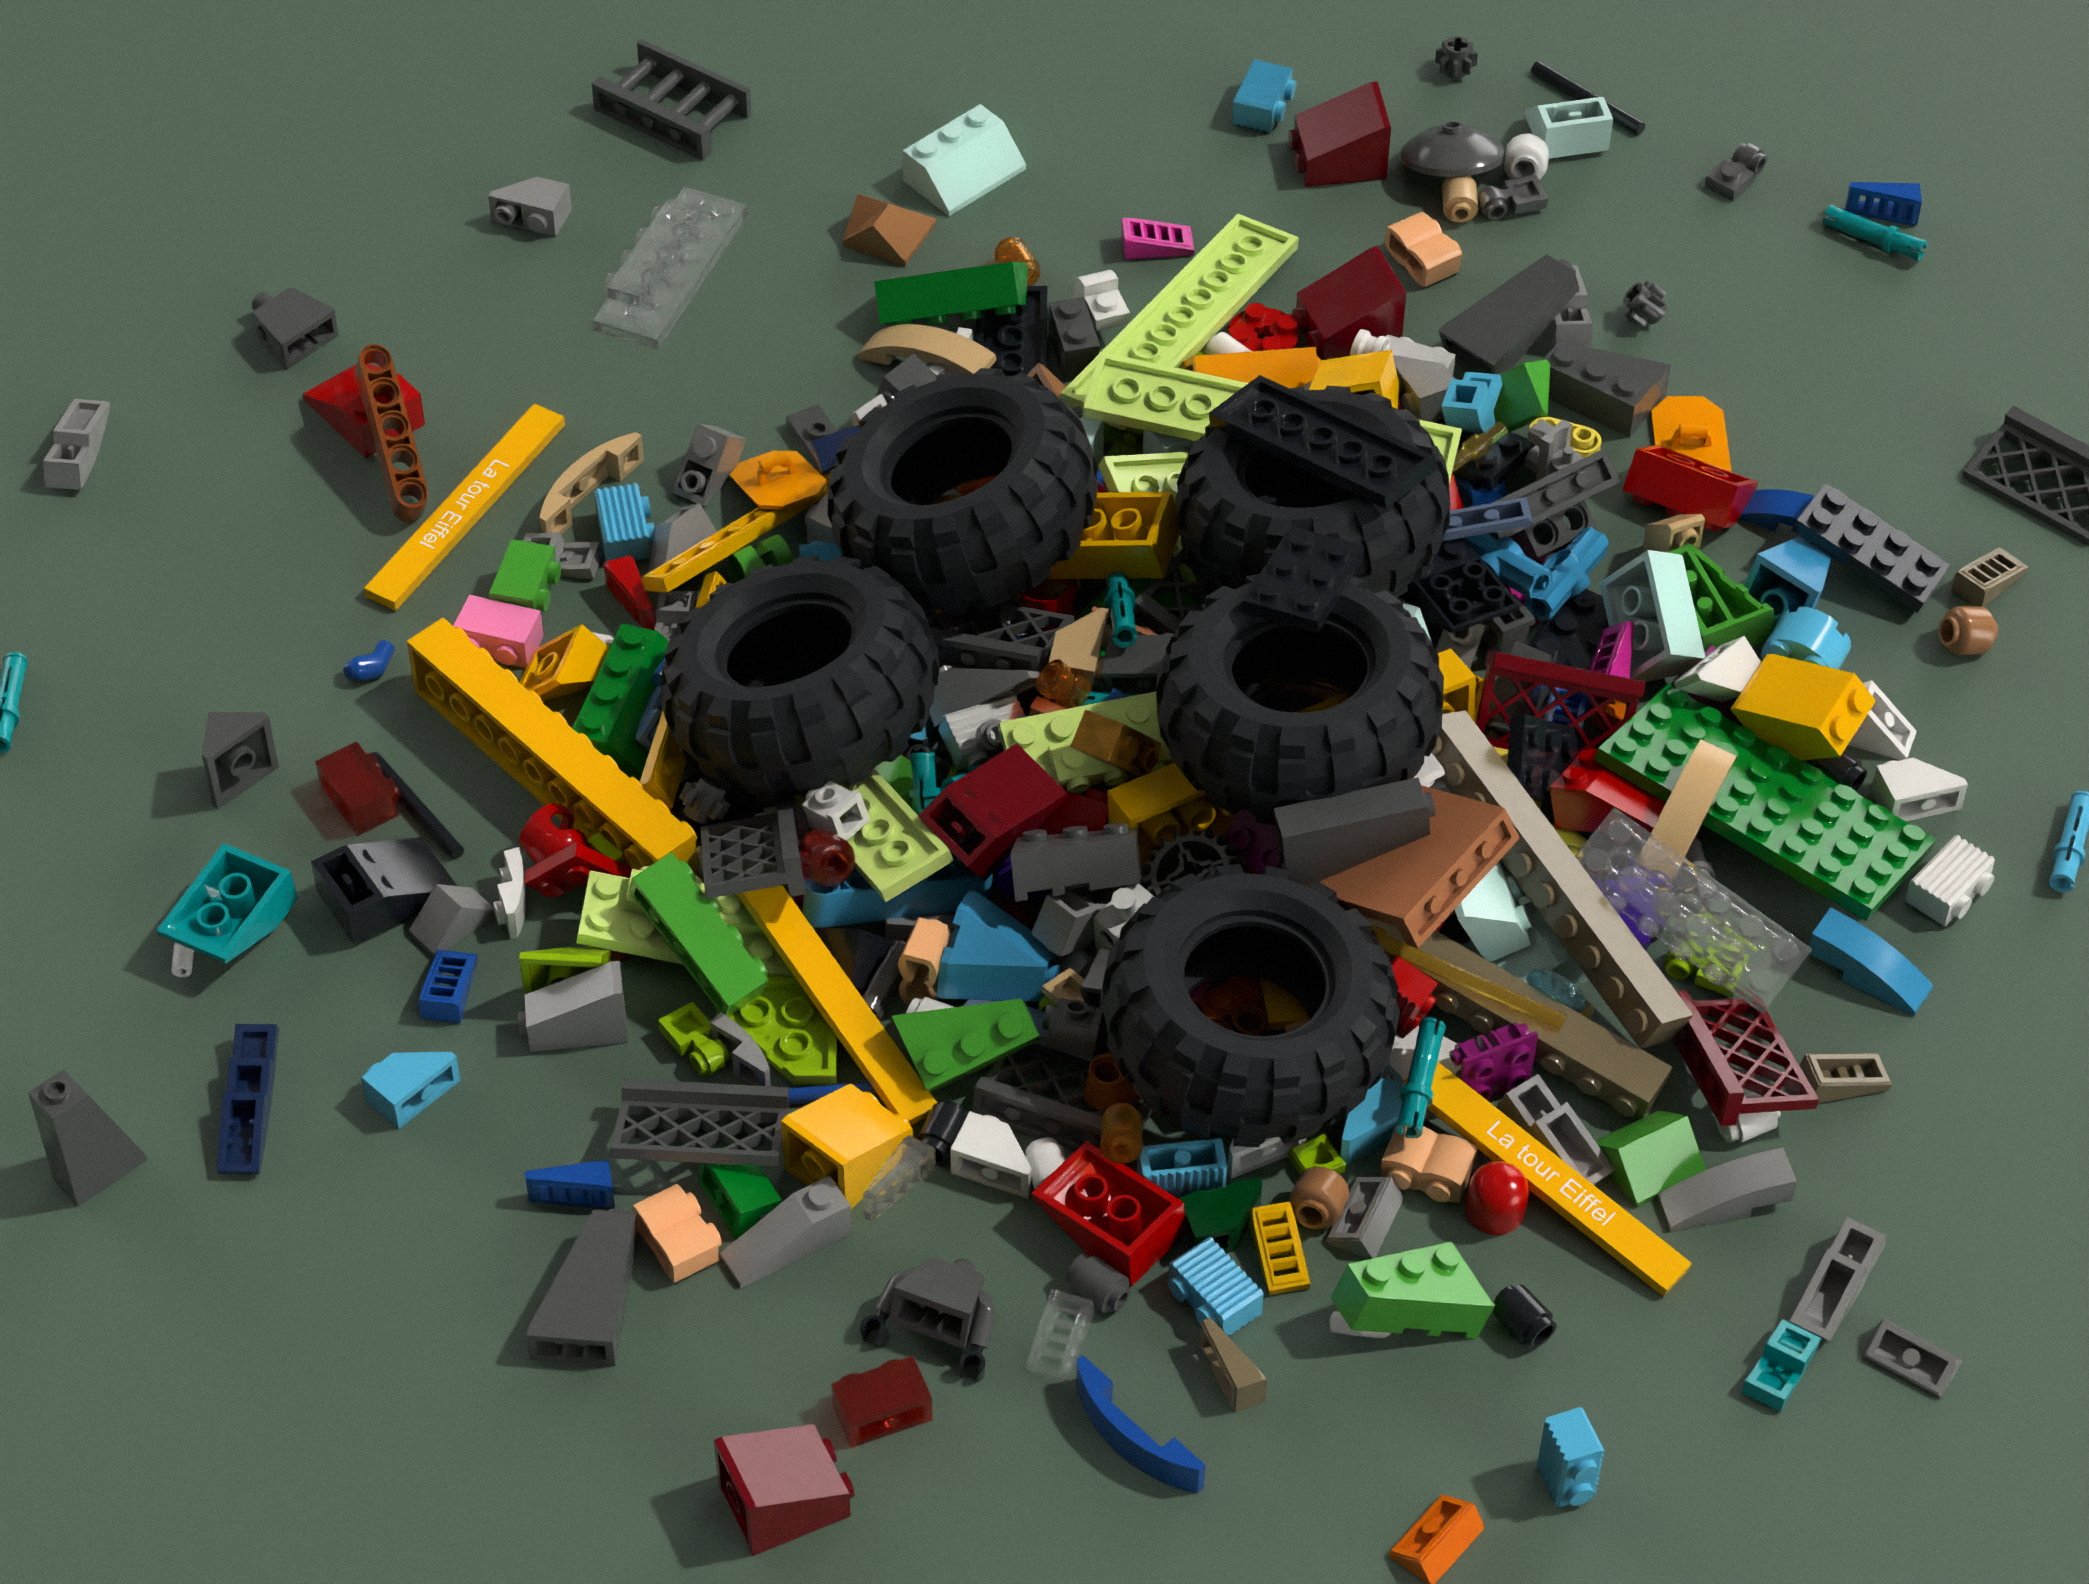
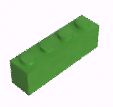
(699, 934)

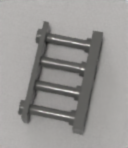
(662, 122)

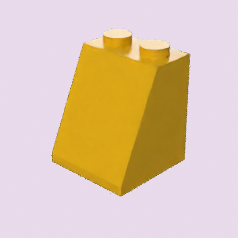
(1362, 373)
(1803, 706)
(842, 1138)

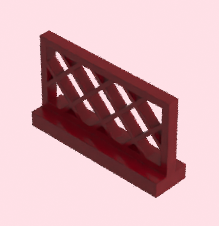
(1561, 677)
(1710, 1061)

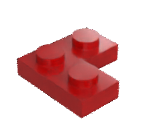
(570, 869)

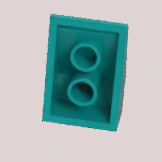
(230, 905)

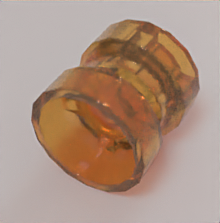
(1061, 684)

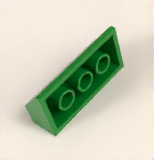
(952, 293)
(621, 696)

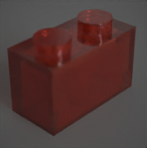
(358, 788)
(881, 1401)

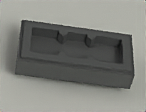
(808, 426)

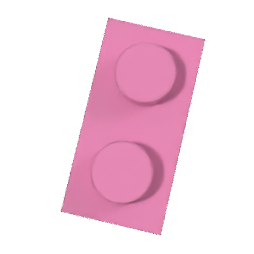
(502, 629)

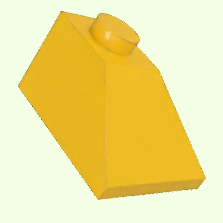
(565, 664)

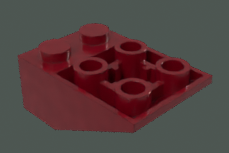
(992, 808)

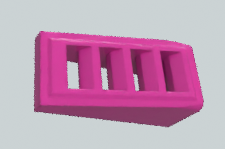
(1144, 239)
(1614, 656)

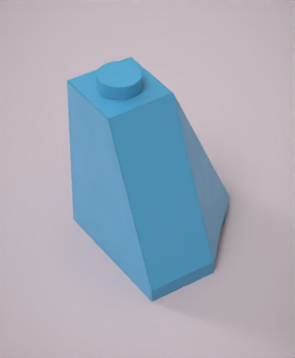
(1788, 576)
(993, 956)

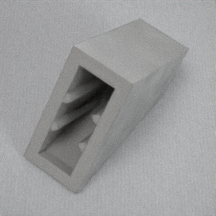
(577, 1011)

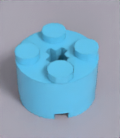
(1809, 638)

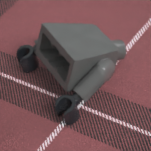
(940, 1302)

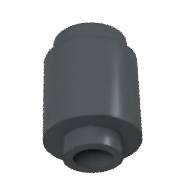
(1099, 1282)

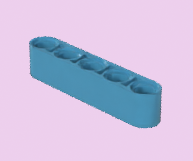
(858, 902)

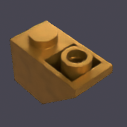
(1115, 744)

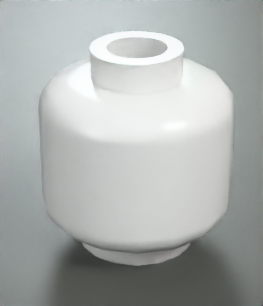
(1526, 157)

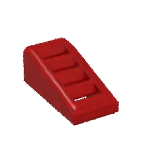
(626, 586)

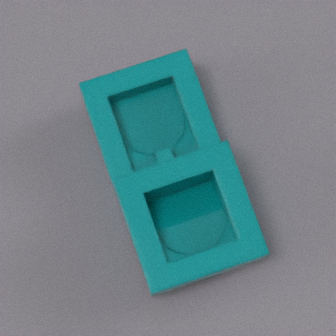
(1781, 1365)

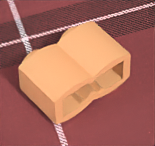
(1423, 249)
(921, 959)
(1430, 1163)
(677, 1233)

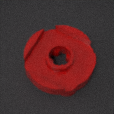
(1261, 320)

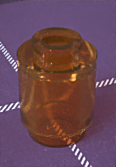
(1016, 250)
(1121, 1133)

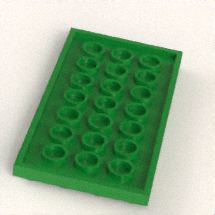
(1772, 803)

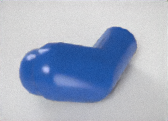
(370, 666)

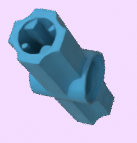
(1511, 565)
(1569, 572)

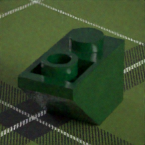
(1221, 1213)

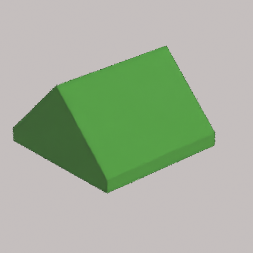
(1523, 395)
(1652, 1155)

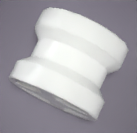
(1366, 343)

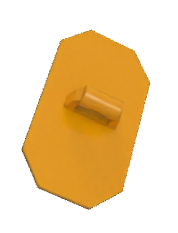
(1692, 428)
(778, 480)

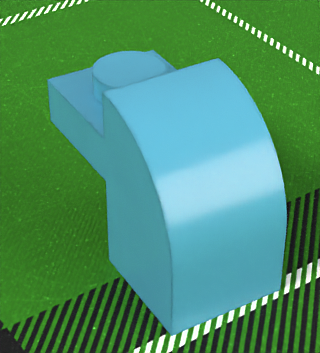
(1472, 401)

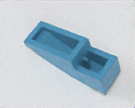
(1869, 962)

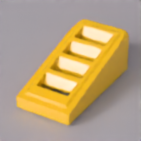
(1271, 1223)

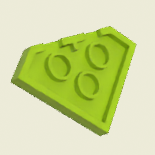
(791, 1032)

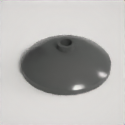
(1452, 151)

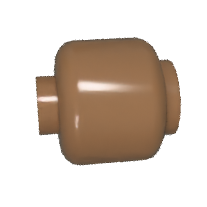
(1968, 630)
(1319, 1197)

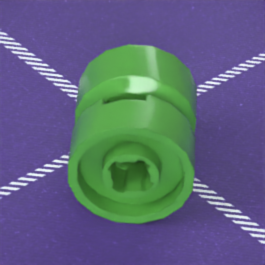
(767, 551)

